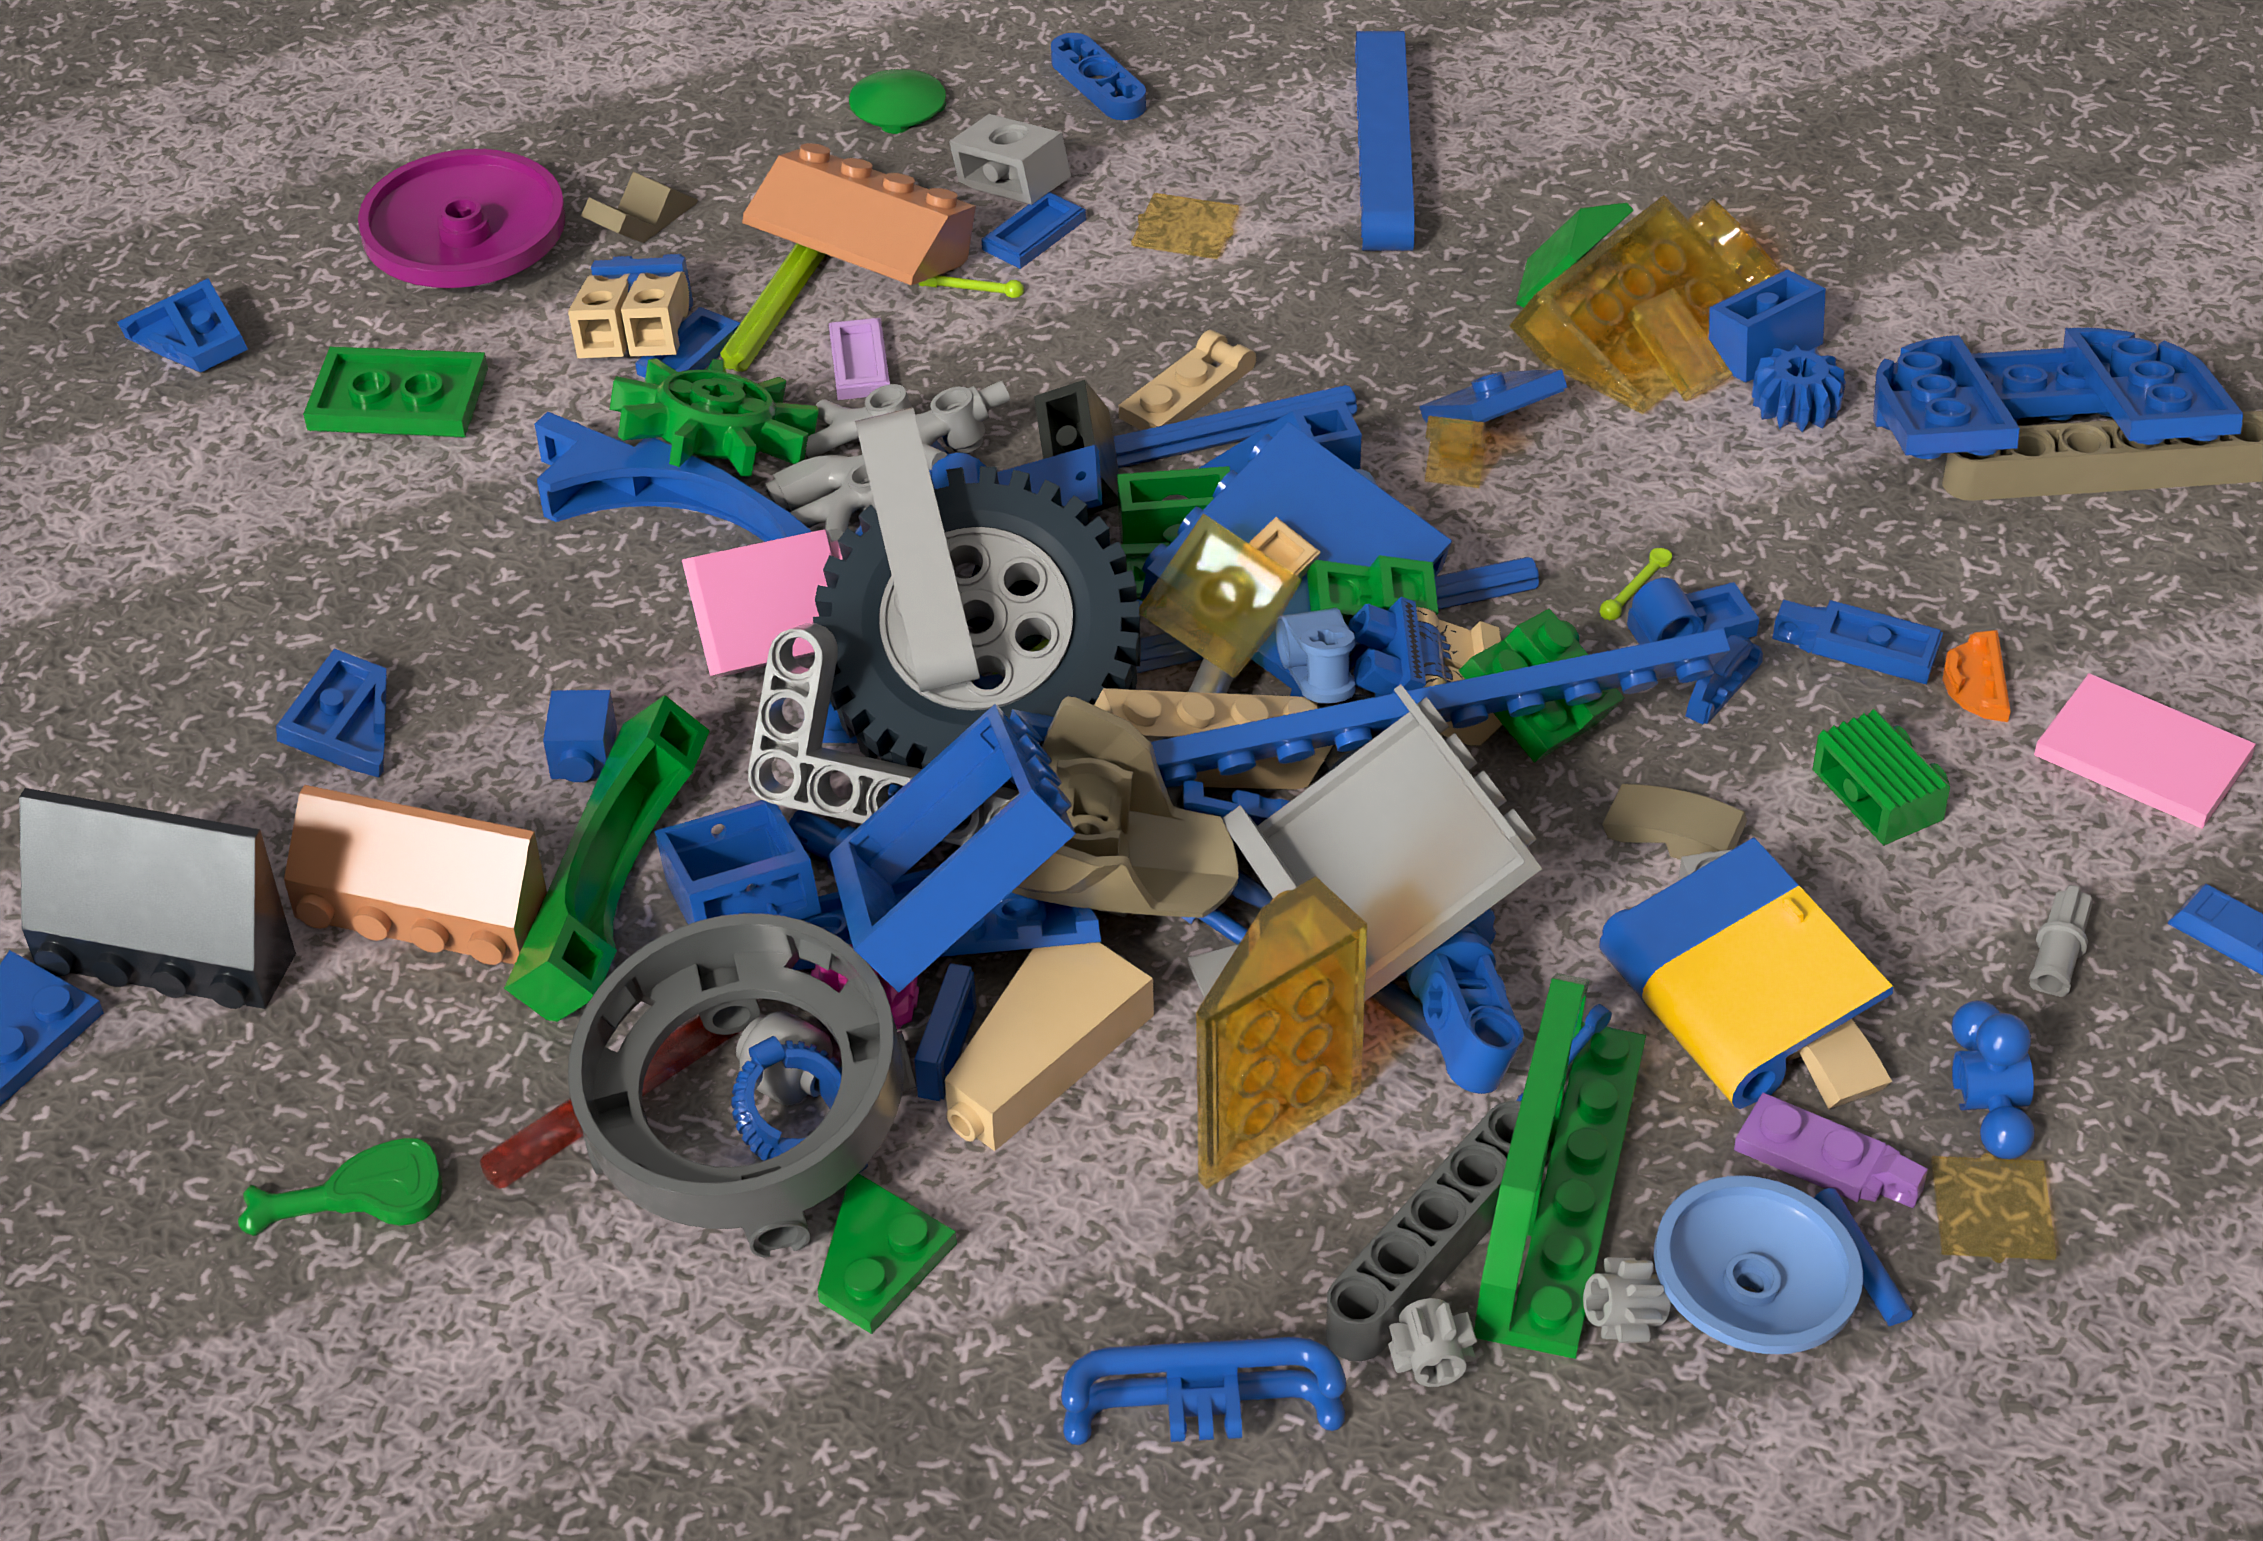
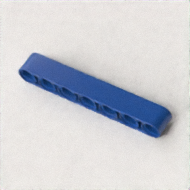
(1384, 142)

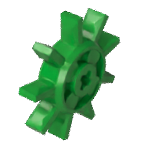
(713, 415)

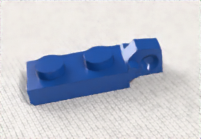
(1860, 638)

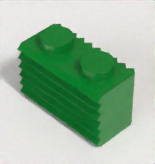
(1881, 777)

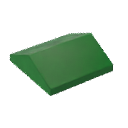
(1568, 246)

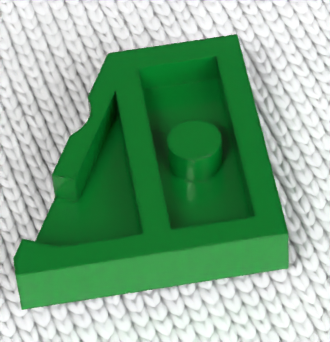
(879, 1253)

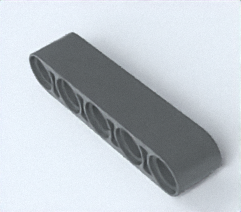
(1421, 1240)

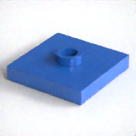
(1496, 395)

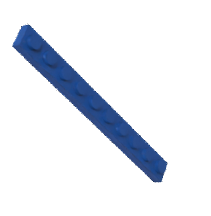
(1462, 702)

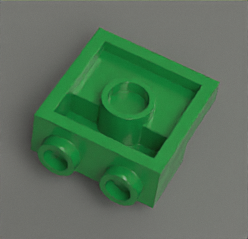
(1535, 643)

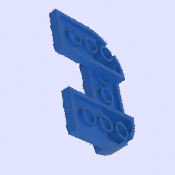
(1959, 401)

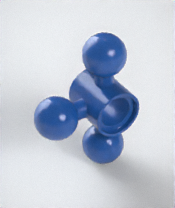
(1995, 1075)

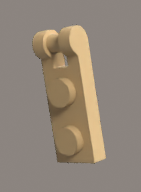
(1188, 383)

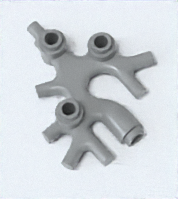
(809, 484)

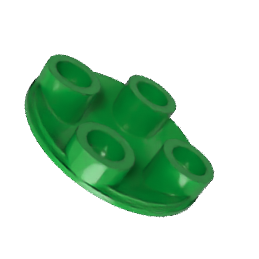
(897, 99)

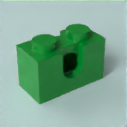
(1151, 520)

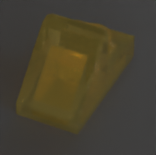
(1456, 451)

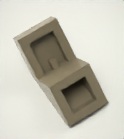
(643, 210)

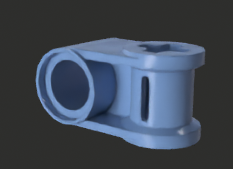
(1317, 653)

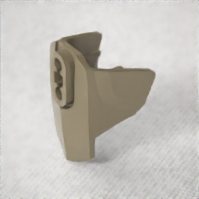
(1129, 840)

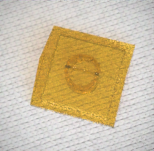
(1220, 596)

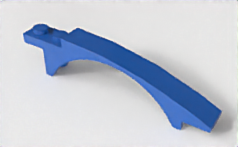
(605, 473)

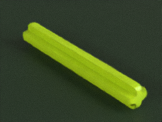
(770, 307)

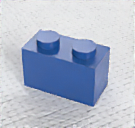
(1767, 317)

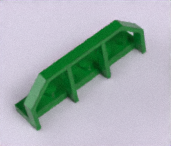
(1577, 1180)

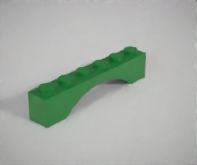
(573, 931)

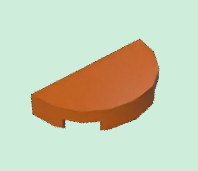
(1977, 676)

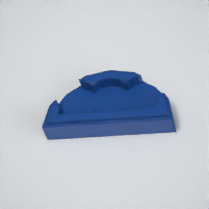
(1729, 675)

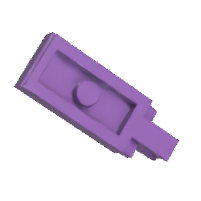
(1828, 1153)

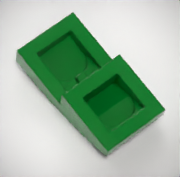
(1380, 585)

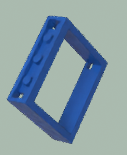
(912, 934)

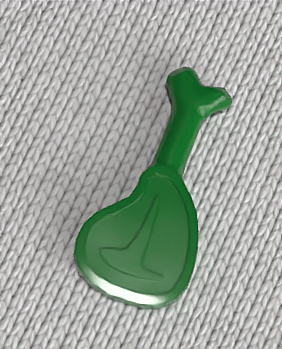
(389, 1181)

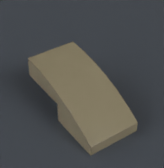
(1674, 817)

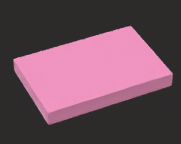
(2145, 750)

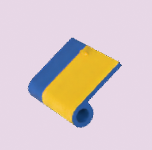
(1741, 968)

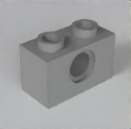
(1010, 158)

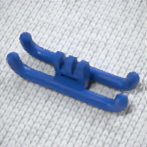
(1202, 1382)

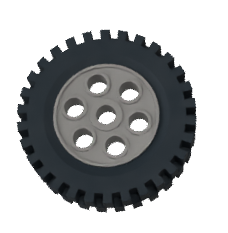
(1080, 605)

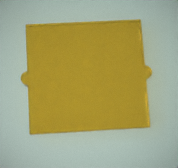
(1185, 225)
(1993, 1208)

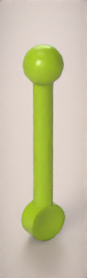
(1012, 288)
(1612, 608)

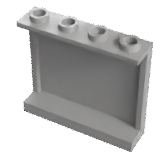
(1397, 840)

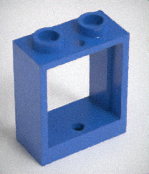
(755, 848)

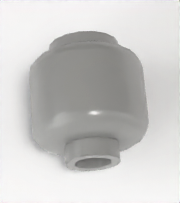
(781, 1083)

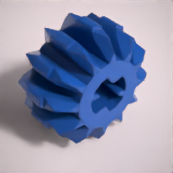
(1798, 387)

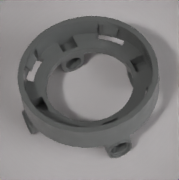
(719, 973)

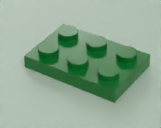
(396, 391)

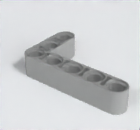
(917, 550)
(804, 748)

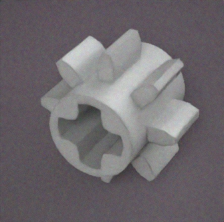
(1626, 1300)
(1432, 1342)

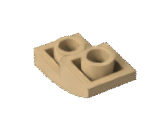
(1843, 1065)

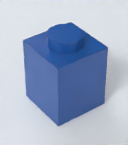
(579, 733)

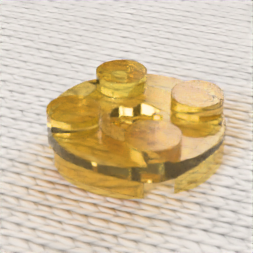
(1733, 243)

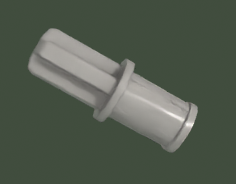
(2061, 942)

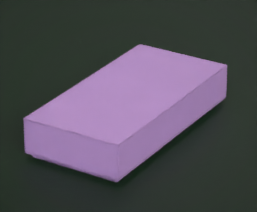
(858, 357)

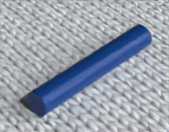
(1875, 1277)

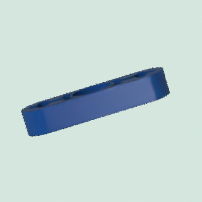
(1097, 62)

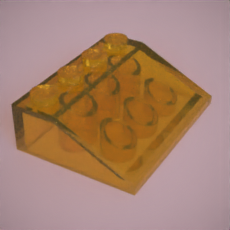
(1582, 314)
(1280, 1029)

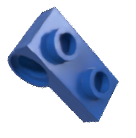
(1666, 612)

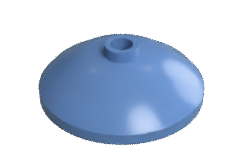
(1764, 1239)

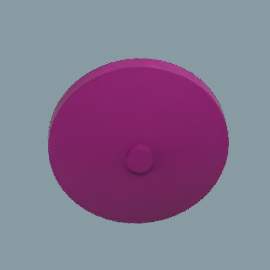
(461, 218)

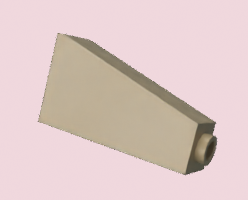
(1043, 1036)

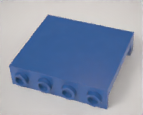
(1322, 503)

